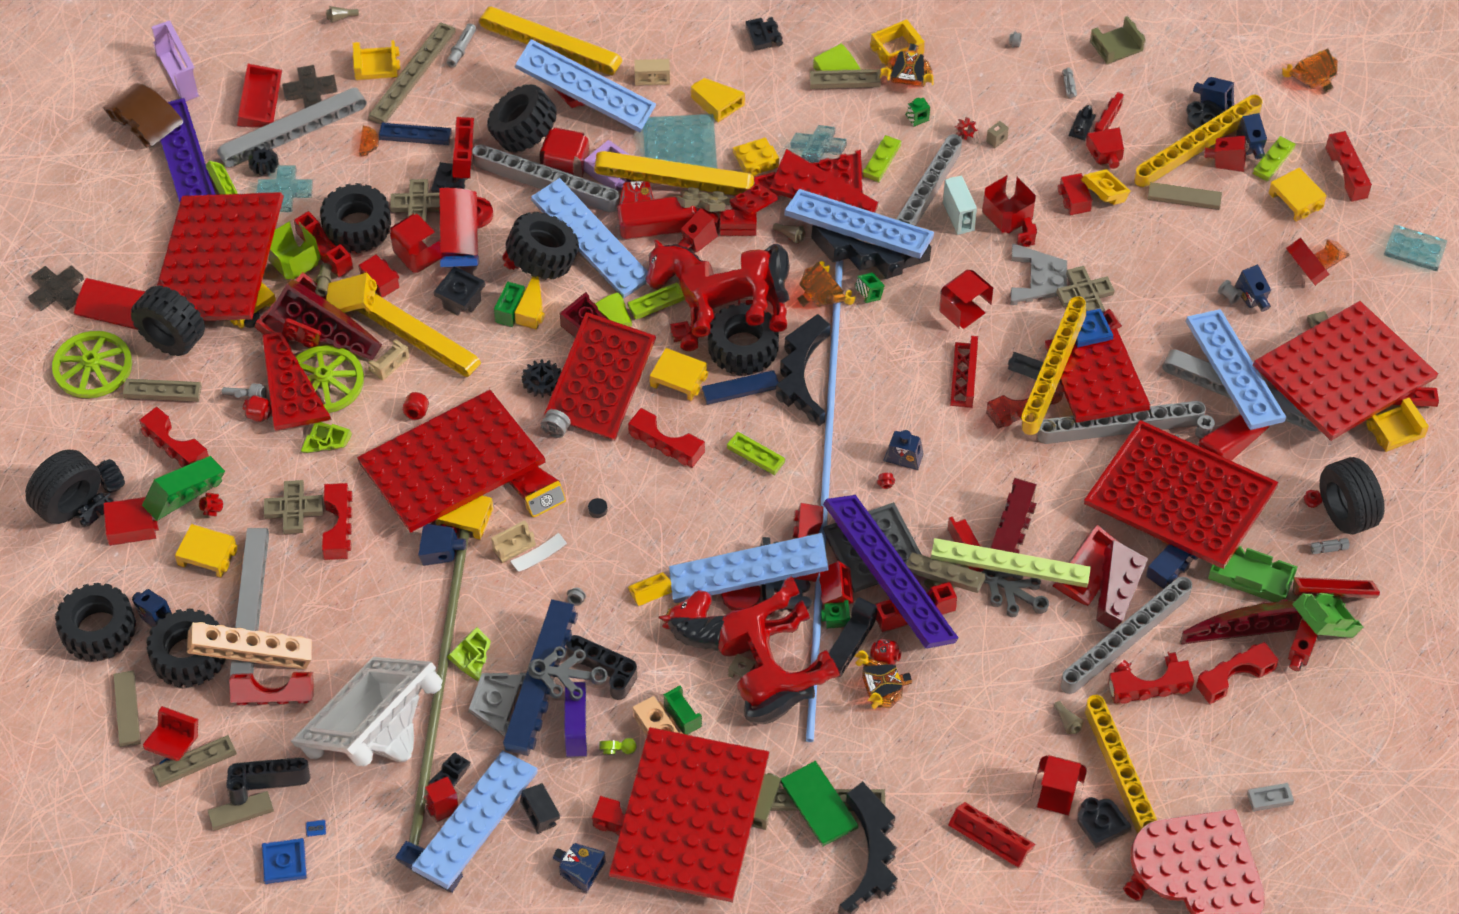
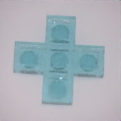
(819, 143)
(287, 185)

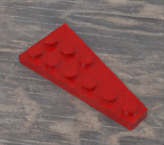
(845, 168)
(798, 173)
(290, 390)

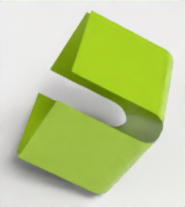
(288, 256)

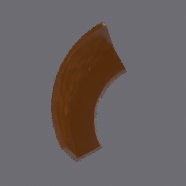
(145, 112)

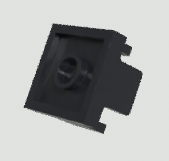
(460, 291)

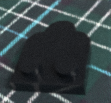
(1201, 113)
(1102, 821)

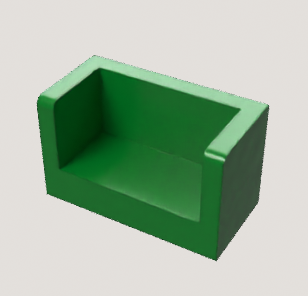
(507, 304)
(681, 711)

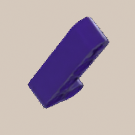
(575, 723)

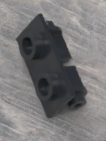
(1082, 123)
(1025, 365)
(88, 512)

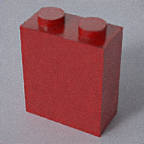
(128, 522)

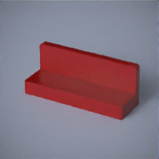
(962, 533)

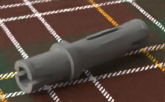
(459, 49)

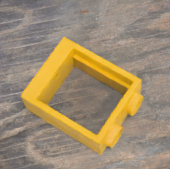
(893, 32)

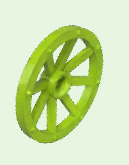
(91, 362)
(328, 379)

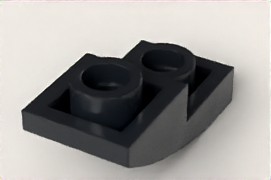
(454, 768)

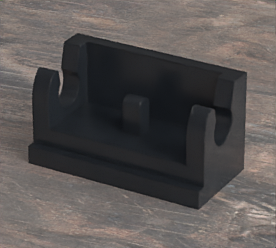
(539, 807)

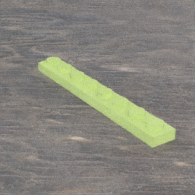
(1010, 562)

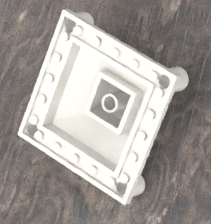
(371, 712)

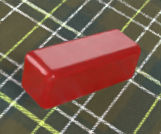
(652, 217)
(1231, 438)

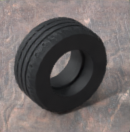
(62, 486)
(1352, 495)

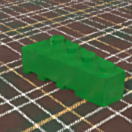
(182, 486)

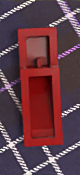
(1307, 261)

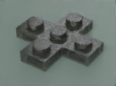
(309, 86)
(55, 288)

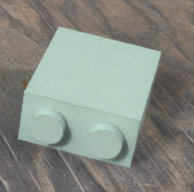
(959, 205)

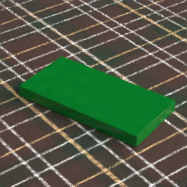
(819, 803)

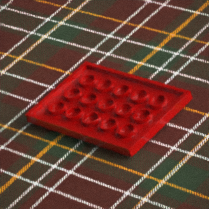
(601, 375)
(1102, 381)

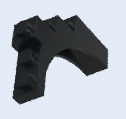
(863, 254)
(800, 346)
(876, 822)

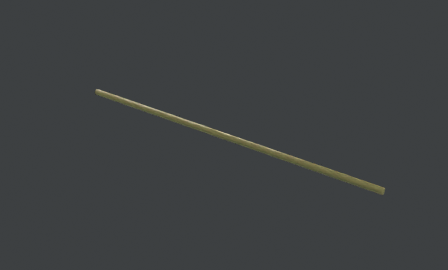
(438, 696)

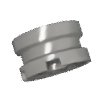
(555, 423)

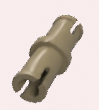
(323, 279)

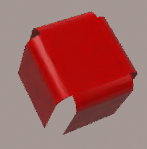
(561, 147)
(1005, 212)
(408, 243)
(957, 298)
(1059, 783)

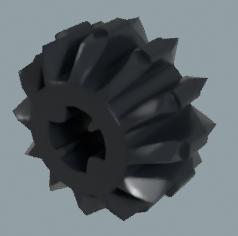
(263, 161)
(110, 476)

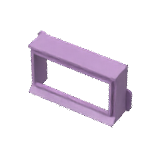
(164, 47)

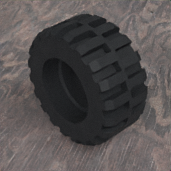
(522, 118)
(356, 200)
(542, 245)
(167, 320)
(737, 357)
(97, 643)
(174, 669)

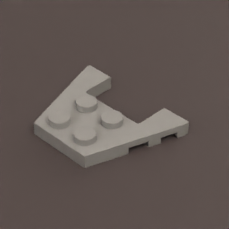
(1046, 275)
(495, 699)

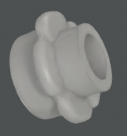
(1015, 39)
(576, 596)

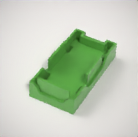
(1256, 574)
(1327, 615)

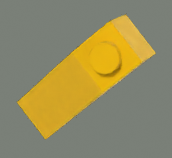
(530, 310)

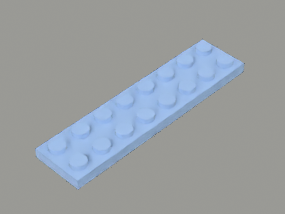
(585, 85)
(859, 223)
(594, 239)
(1235, 369)
(749, 567)
(474, 819)

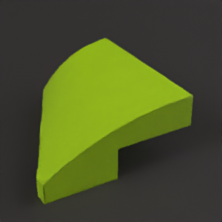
(835, 59)
(614, 309)
(326, 437)
(471, 653)

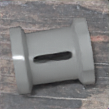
(1230, 291)
(1205, 426)

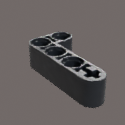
(853, 635)
(604, 656)
(265, 774)

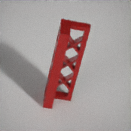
(971, 370)
(991, 834)

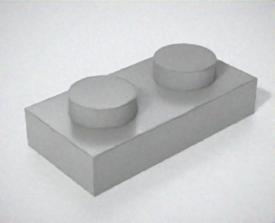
(1270, 797)

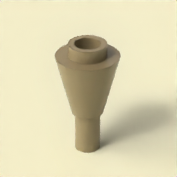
(336, 13)
(795, 233)
(1070, 721)

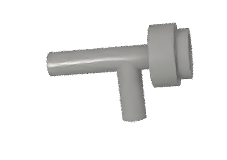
(255, 389)

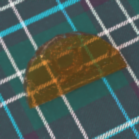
(369, 141)

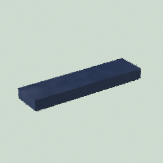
(415, 133)
(740, 387)

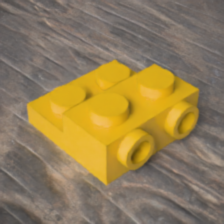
(756, 156)
(1106, 186)

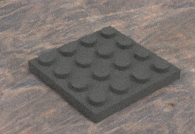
(893, 527)

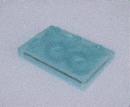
(1415, 247)

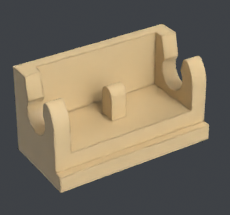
(652, 72)
(390, 360)
(513, 541)

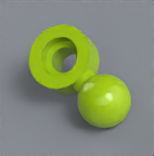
(627, 746)

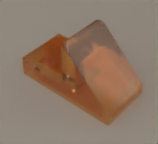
(1331, 254)

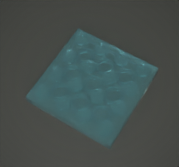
(681, 139)

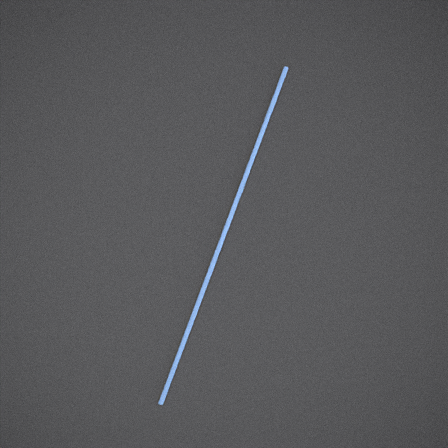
(825, 490)

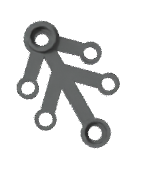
(1013, 588)
(564, 673)

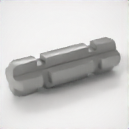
(1069, 83)
(1330, 546)

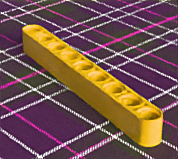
(568, 46)
(1206, 134)
(672, 173)
(422, 337)
(1053, 365)
(1122, 767)

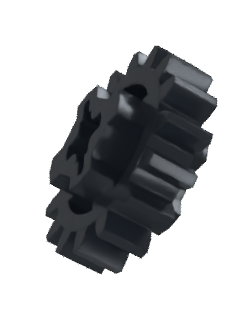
(532, 378)

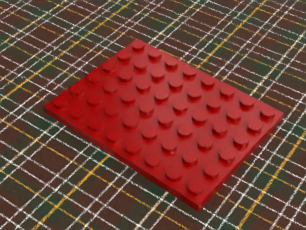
(221, 252)
(1345, 370)
(450, 460)
(1181, 494)
(690, 814)

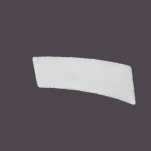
(539, 553)

